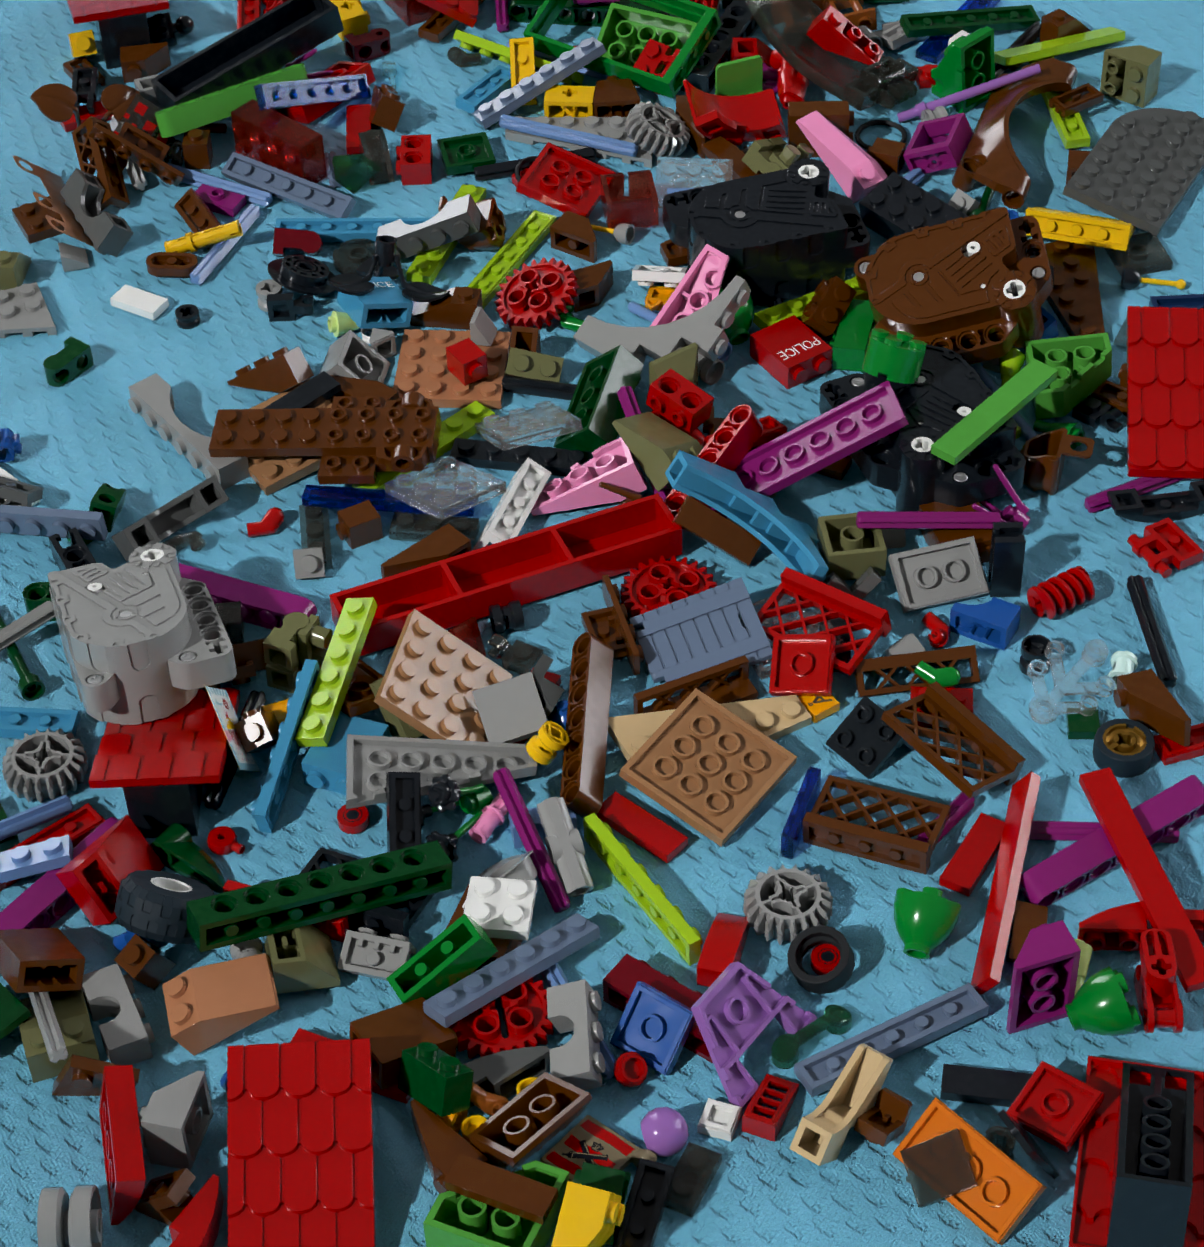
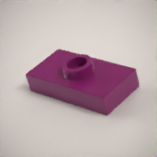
(221, 200)

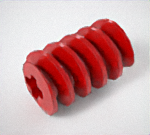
(1061, 593)

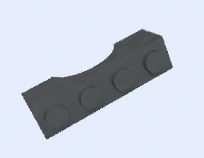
(84, 197)
(455, 221)
(171, 516)

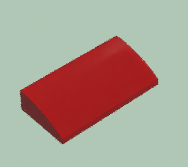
(309, 113)
(121, 1141)

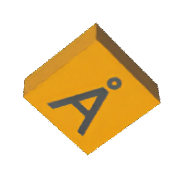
(820, 706)

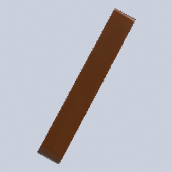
(587, 725)

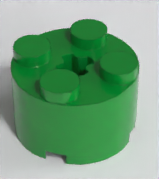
(894, 356)

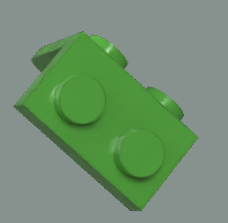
(739, 76)

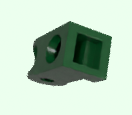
(68, 362)
(109, 502)

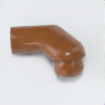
(487, 1101)

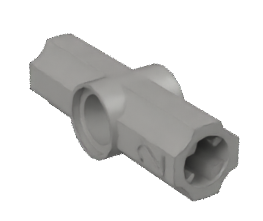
(565, 846)

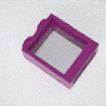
(932, 143)

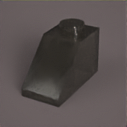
(375, 147)

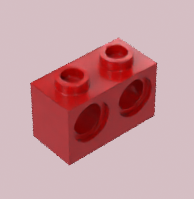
(415, 159)
(679, 401)

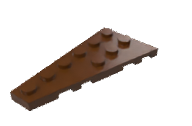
(1076, 287)

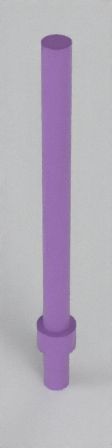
(970, 92)

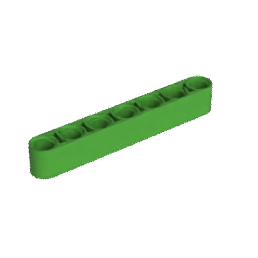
(220, 103)

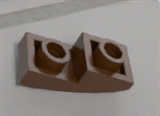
(1025, 917)

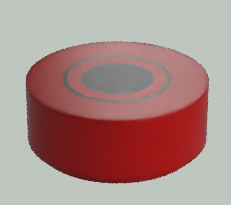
(353, 820)
(824, 958)

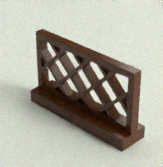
(960, 729)
(868, 840)

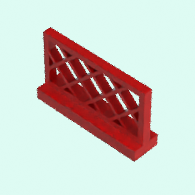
(836, 604)

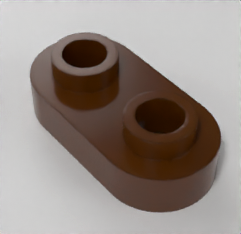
(171, 264)

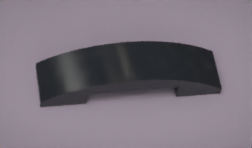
(1159, 506)

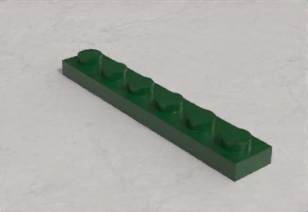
(968, 20)

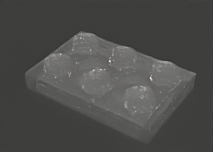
(690, 173)

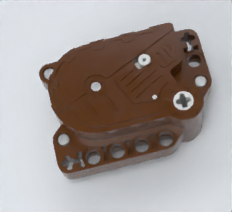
(962, 284)

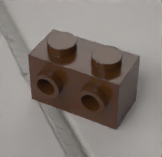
(827, 306)

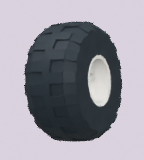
(155, 904)

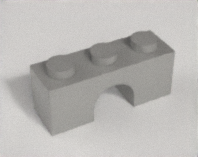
(109, 995)
(576, 1008)

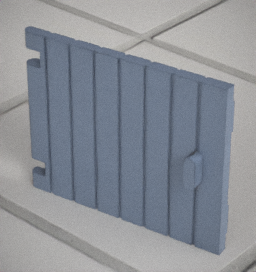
(701, 632)

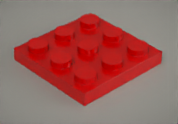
(563, 181)

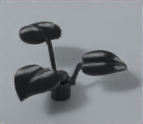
(381, 266)

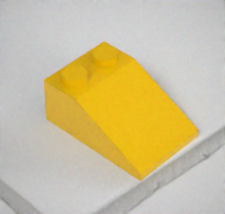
(587, 1216)

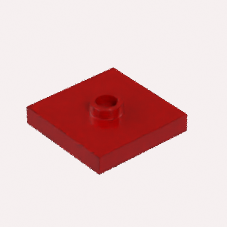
(802, 664)
(1055, 1106)

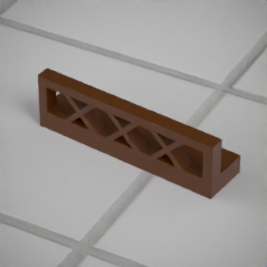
(104, 161)
(910, 660)
(719, 689)

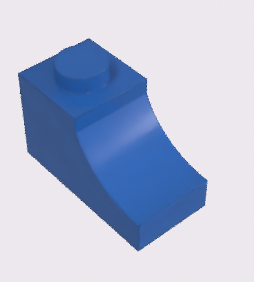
(988, 623)

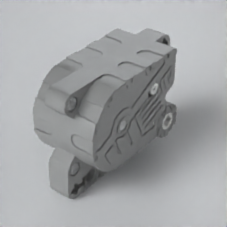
(139, 636)

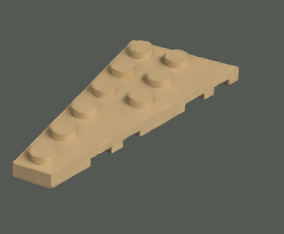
(770, 716)

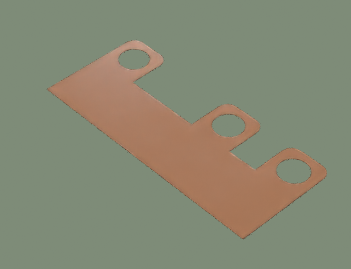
(53, 185)

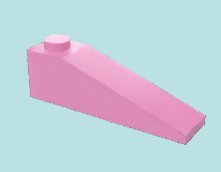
(696, 288)
(580, 488)

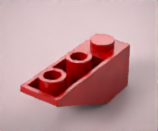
(841, 37)

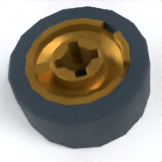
(1124, 747)

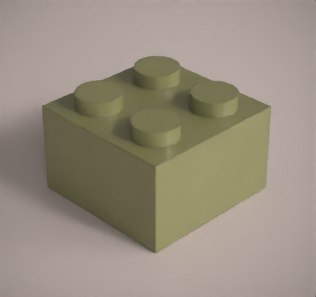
(848, 548)

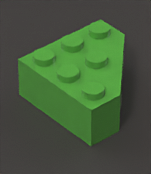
(1081, 365)
(470, 1223)

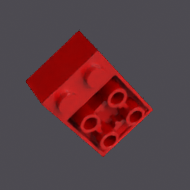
(99, 869)

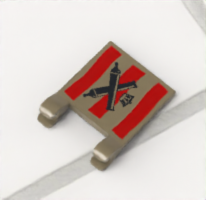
(594, 1144)

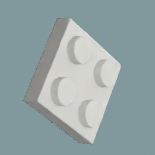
(649, 274)
(502, 906)

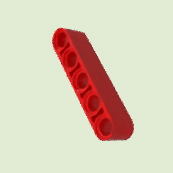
(725, 447)

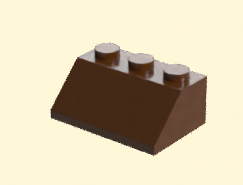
(529, 1121)

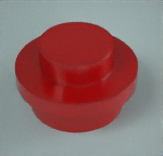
(630, 1069)

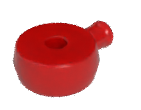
(223, 841)

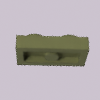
(533, 365)

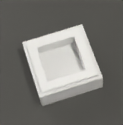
(719, 1119)

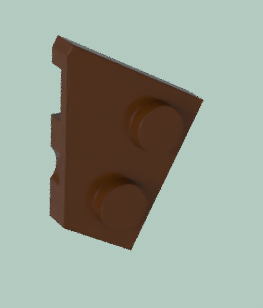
(83, 1077)

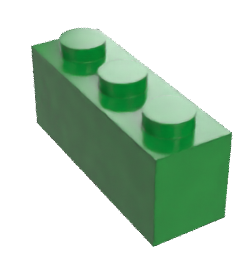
(852, 336)
(443, 961)

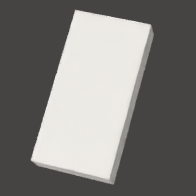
(139, 302)

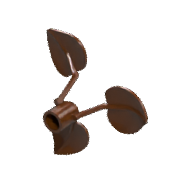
(58, 103)

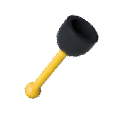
(1131, 279)

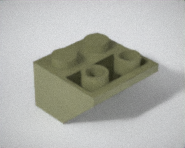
(1131, 74)
(301, 959)

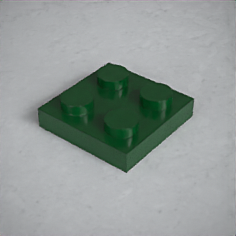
(465, 153)

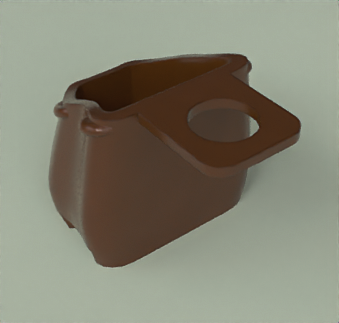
(492, 227)
(1046, 458)

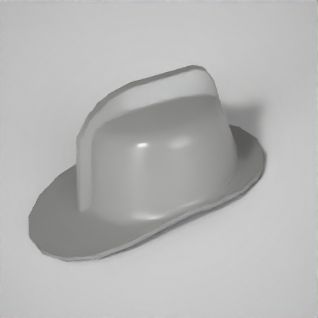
(513, 868)

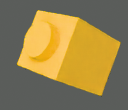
(82, 43)

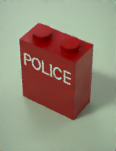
(791, 352)

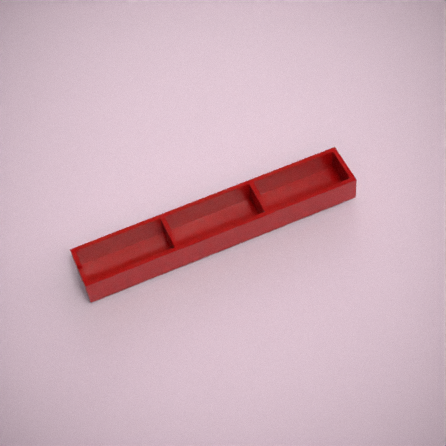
(519, 569)

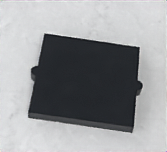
(1028, 1144)

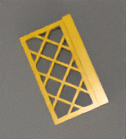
(1082, 228)

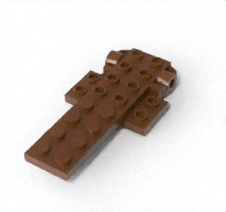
(351, 437)

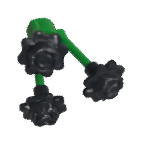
(444, 796)

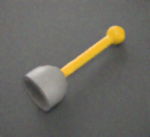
(623, 232)

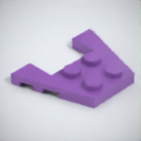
(734, 1015)

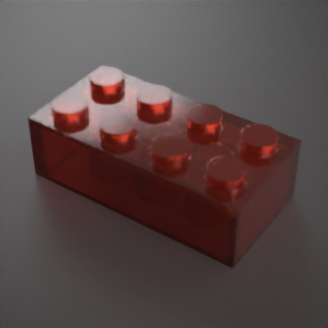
(278, 141)

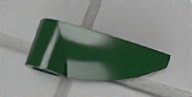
(186, 858)

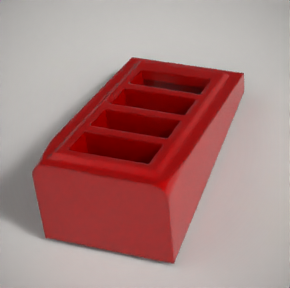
(763, 1126)

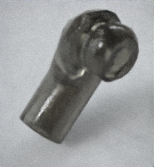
(463, 59)
(183, 540)

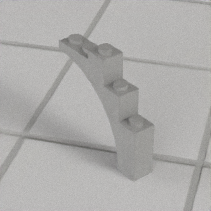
(702, 327)

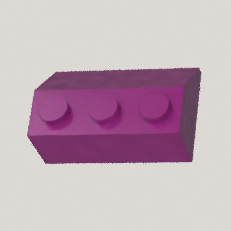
(1043, 977)

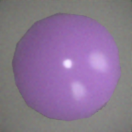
(664, 1131)

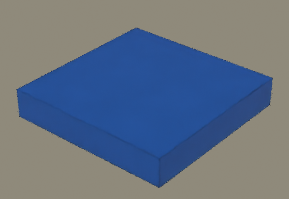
(653, 1027)

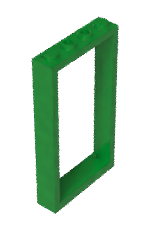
(680, 69)

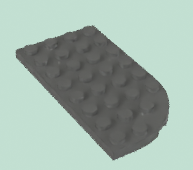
(1142, 167)

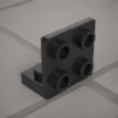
(865, 738)

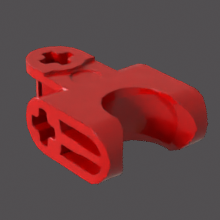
(1156, 982)

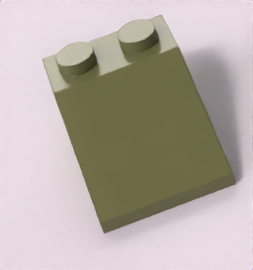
(655, 444)
(75, 1029)

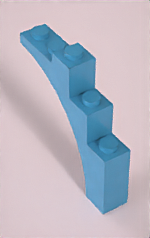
(758, 514)

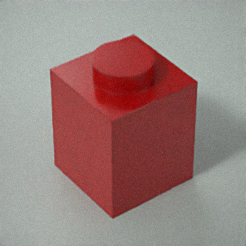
(466, 361)

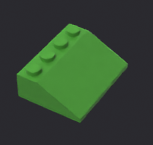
(630, 28)

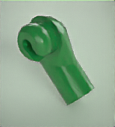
(568, 320)
(944, 676)

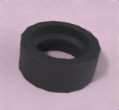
(808, 939)

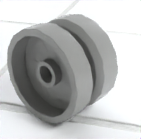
(72, 1220)

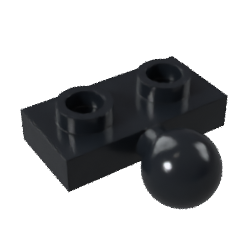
(164, 30)

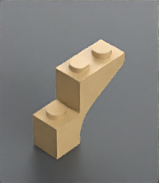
(853, 1094)

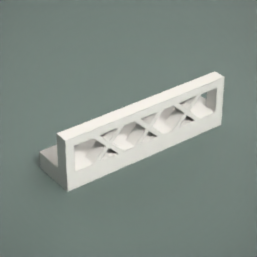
(515, 504)

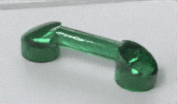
(786, 1047)

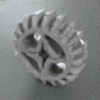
(657, 130)
(44, 765)
(786, 903)

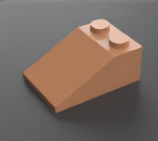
(219, 1000)

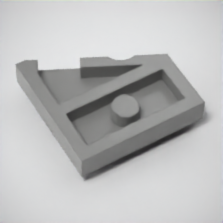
(893, 35)

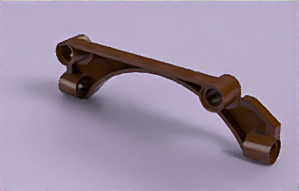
(990, 152)

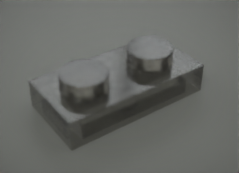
(692, 1178)

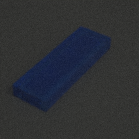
(804, 803)

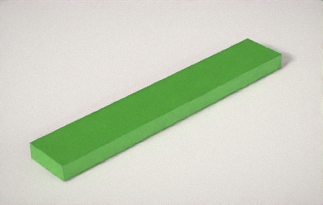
(994, 412)

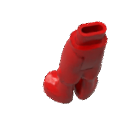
(790, 83)

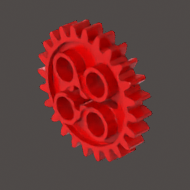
(536, 294)
(662, 584)
(525, 1018)

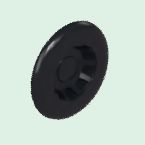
(301, 274)

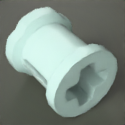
(1122, 663)

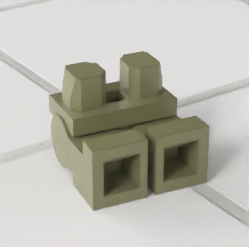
(771, 156)
(290, 645)

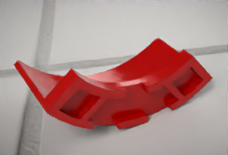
(736, 117)

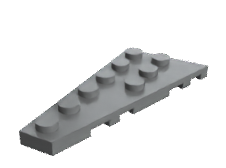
(609, 127)
(24, 312)
(464, 761)

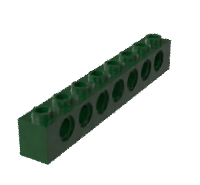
(318, 895)

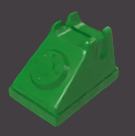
(965, 65)

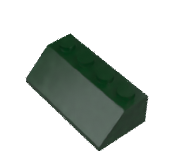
(597, 399)

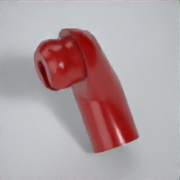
(268, 525)
(939, 630)

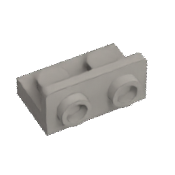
(374, 955)

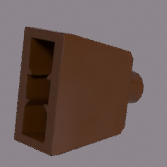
(614, 97)

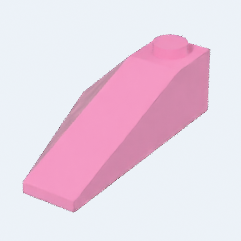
(847, 162)

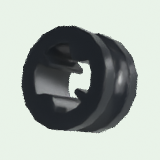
(187, 316)

